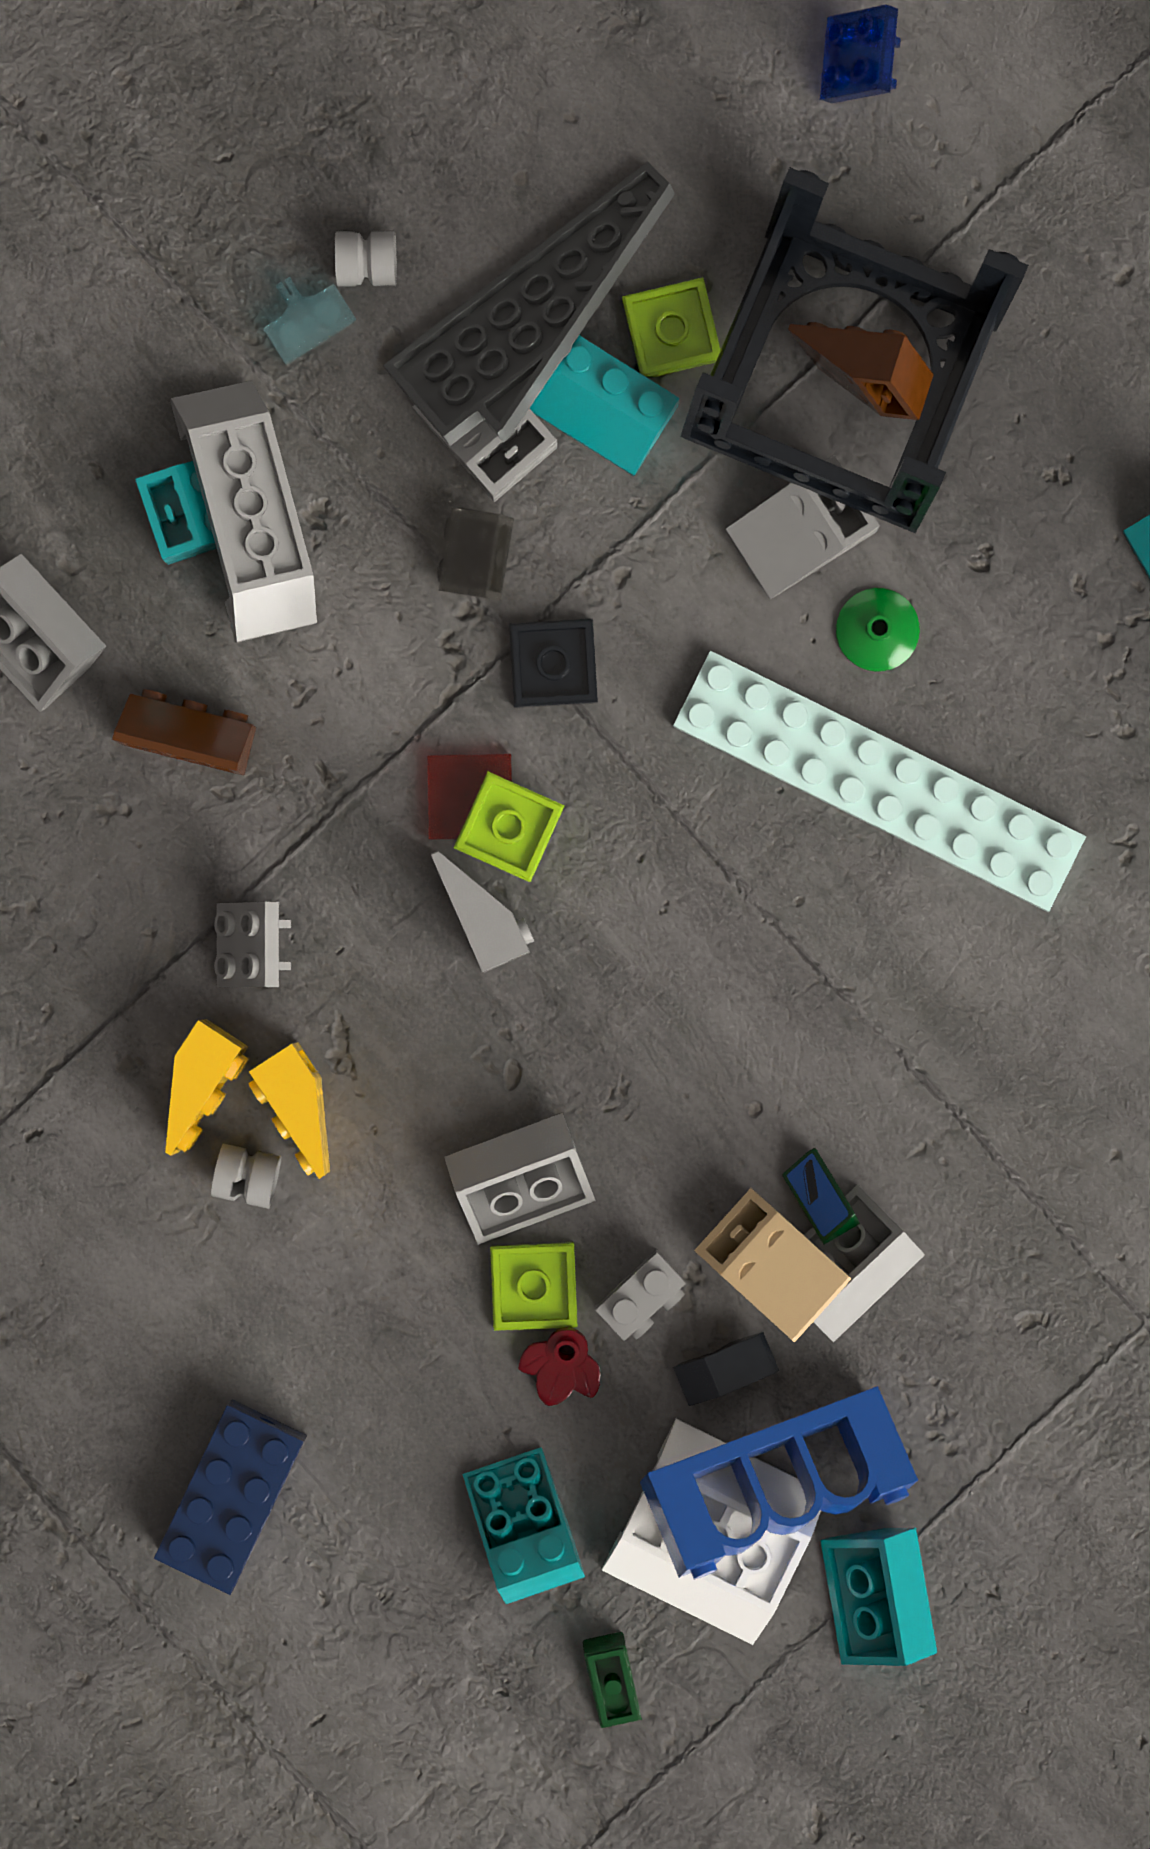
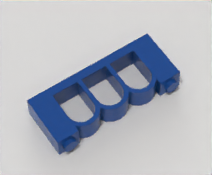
(870, 1441)

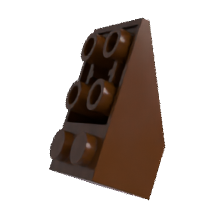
(872, 366)

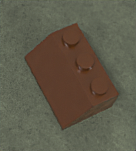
(186, 732)

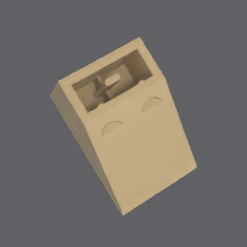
(772, 1265)

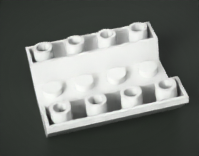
(746, 1585)

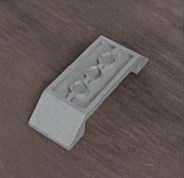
(249, 509)

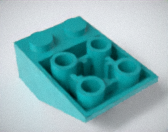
(177, 512)
(523, 1526)

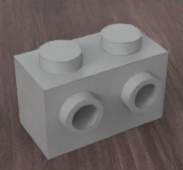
(640, 1295)

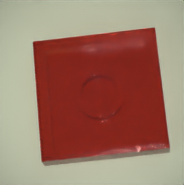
(454, 787)

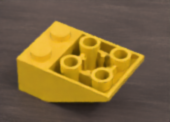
(199, 1073)
(296, 1096)

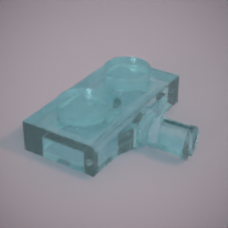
(307, 320)

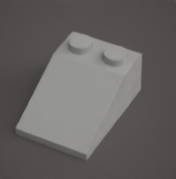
(487, 923)

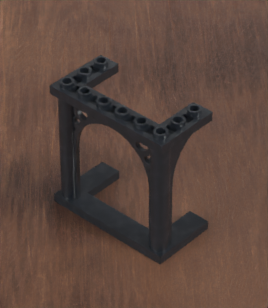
(976, 312)

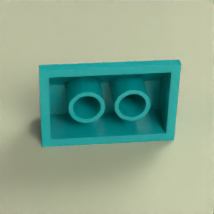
(605, 405)
(879, 1597)

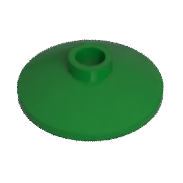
(866, 648)

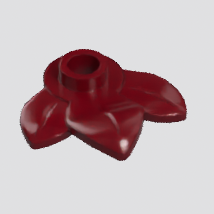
(558, 1372)

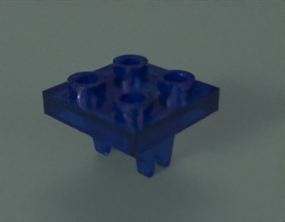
(859, 54)

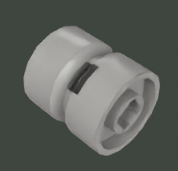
(365, 258)
(246, 1176)

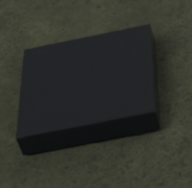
(553, 663)

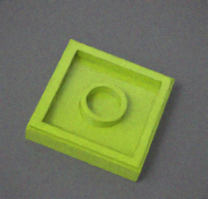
(671, 328)
(509, 826)
(533, 1286)

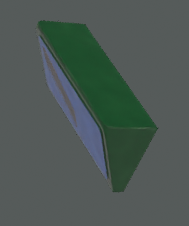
(820, 1197)

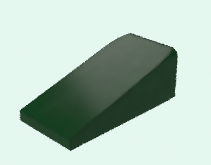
(611, 1679)

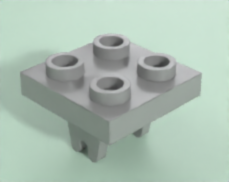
(248, 944)

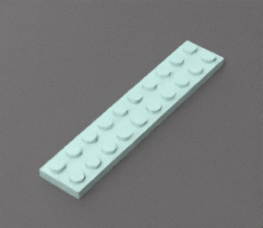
(879, 781)

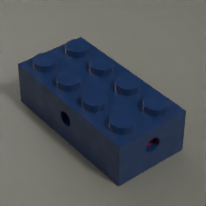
(230, 1497)

